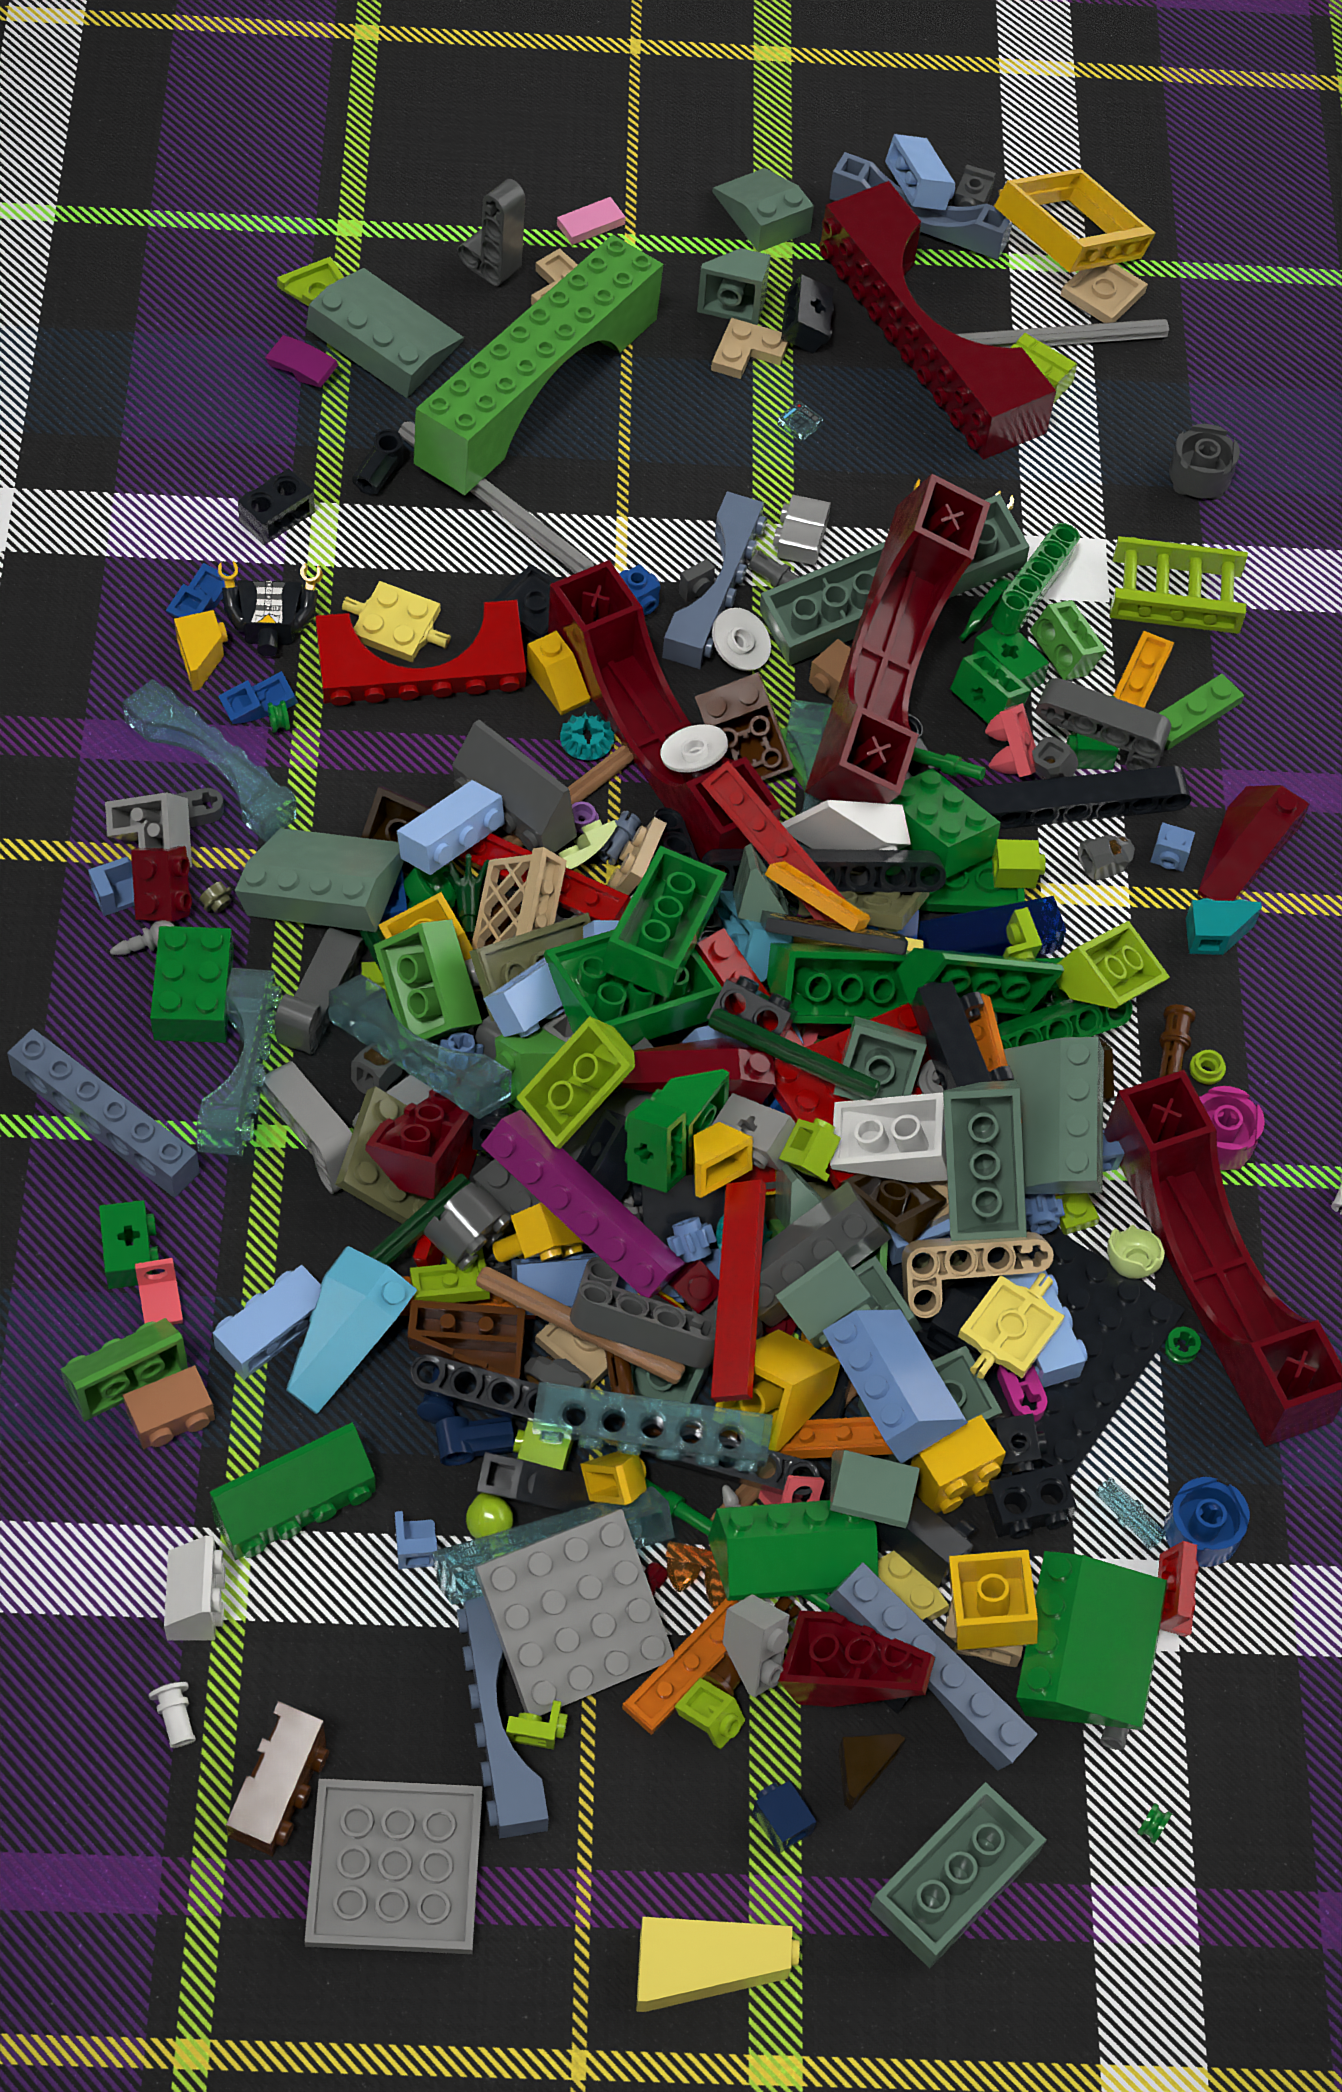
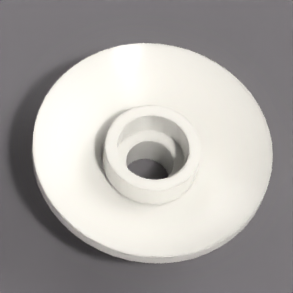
(741, 639)
(694, 748)

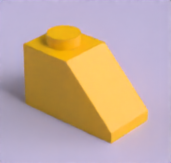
(200, 645)
(557, 672)
(720, 1157)
(614, 1478)

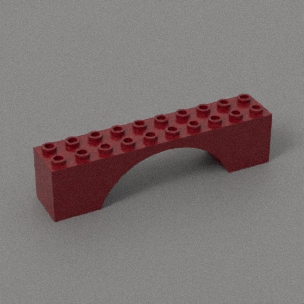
(985, 389)
(624, 679)
(868, 727)
(1271, 1354)

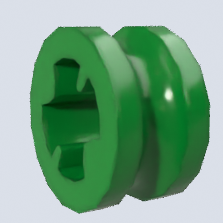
(278, 716)
(1174, 1353)
(1154, 1823)

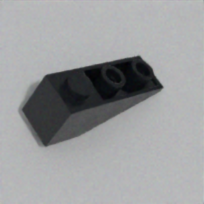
(532, 1484)

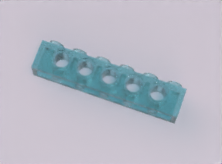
(556, 1399)
(646, 1517)

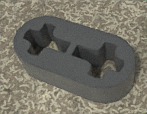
(197, 811)

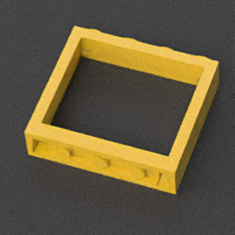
(1125, 233)

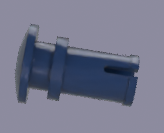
(434, 1408)

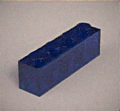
(986, 931)

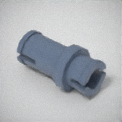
(622, 834)

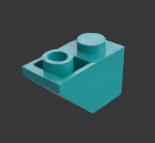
(1219, 924)

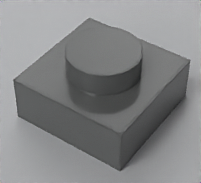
(696, 580)

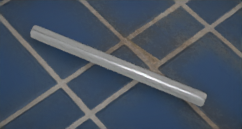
(1076, 333)
(519, 517)

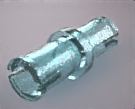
(1130, 1513)

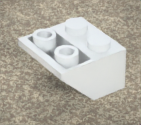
(194, 1591)

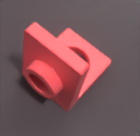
(159, 1292)
(792, 1484)

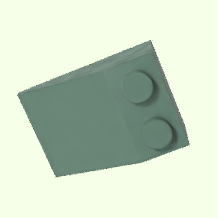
(766, 208)

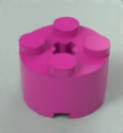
(1236, 1122)

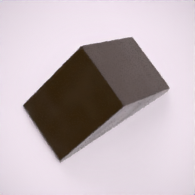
(864, 1761)

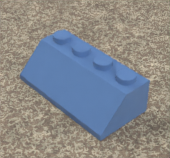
(895, 1380)

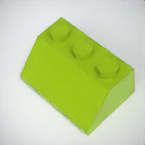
(1111, 969)
(577, 1080)

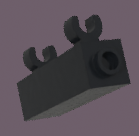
(949, 1037)
(928, 1541)

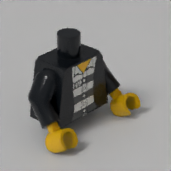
(269, 610)

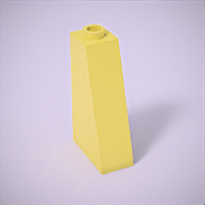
(708, 1958)

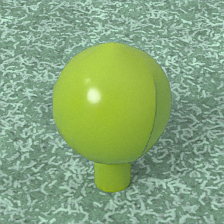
(488, 1516)

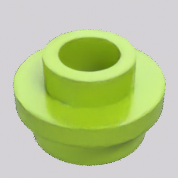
(1208, 1059)

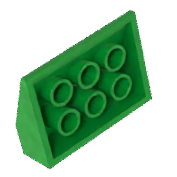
(624, 1005)
(1092, 1642)

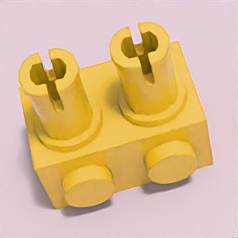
(538, 1235)

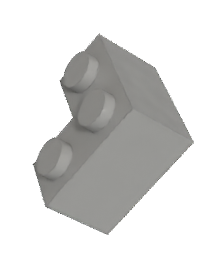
(151, 820)

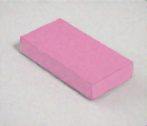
(591, 220)

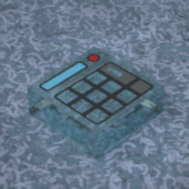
(800, 421)

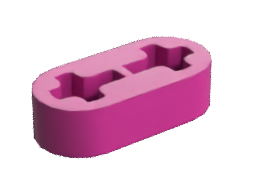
(1014, 1392)

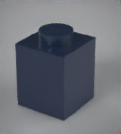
(783, 1815)

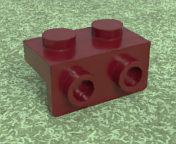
(161, 883)

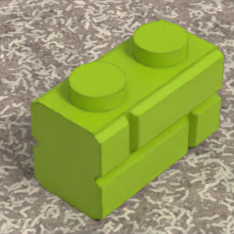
(1055, 366)

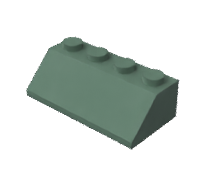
(985, 1161)

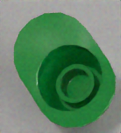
(421, 886)

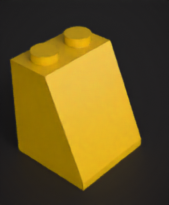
(788, 1383)

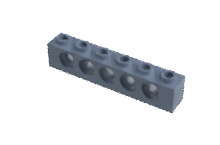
(104, 1113)

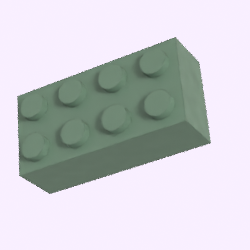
(957, 1874)

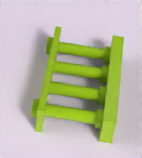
(1172, 609)

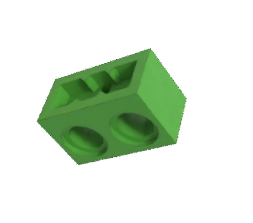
(1068, 640)

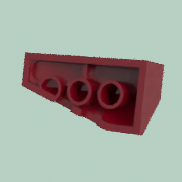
(1249, 838)
(748, 1068)
(421, 1144)
(849, 1664)

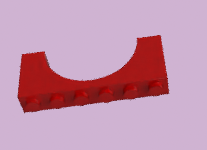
(356, 674)

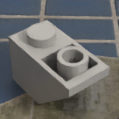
(756, 1642)

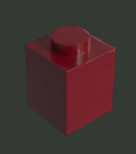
(695, 1285)

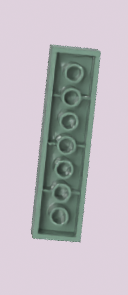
(829, 602)

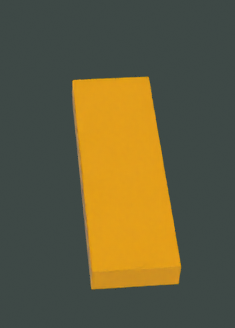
(1143, 669)
(818, 896)

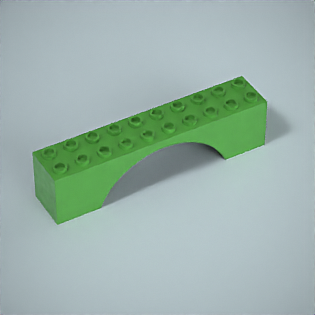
(474, 414)

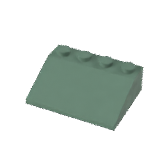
(381, 330)
(320, 879)
(1061, 1114)

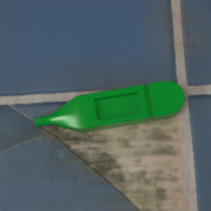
(986, 607)

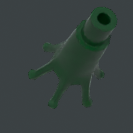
(467, 893)

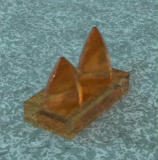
(684, 1566)

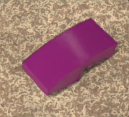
(303, 360)

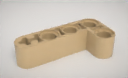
(976, 1265)

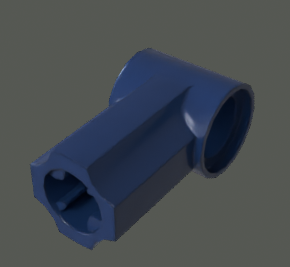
(465, 1439)

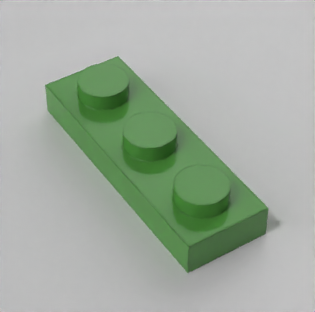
(1201, 708)

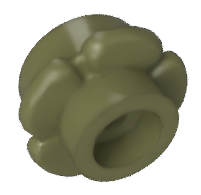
(216, 897)

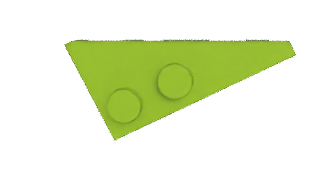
(310, 280)

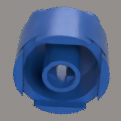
(1210, 1517)

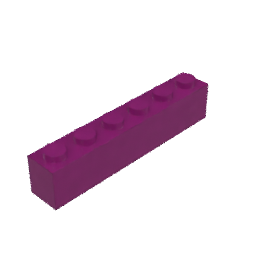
(583, 1204)

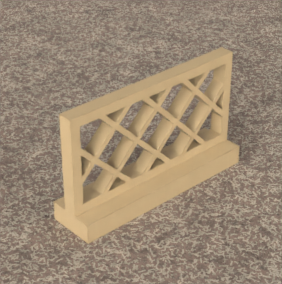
(538, 896)

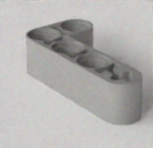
(309, 1119)

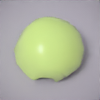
(1135, 1252)

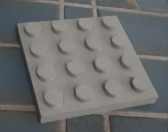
(574, 1613)
(394, 1866)

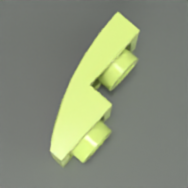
(588, 844)

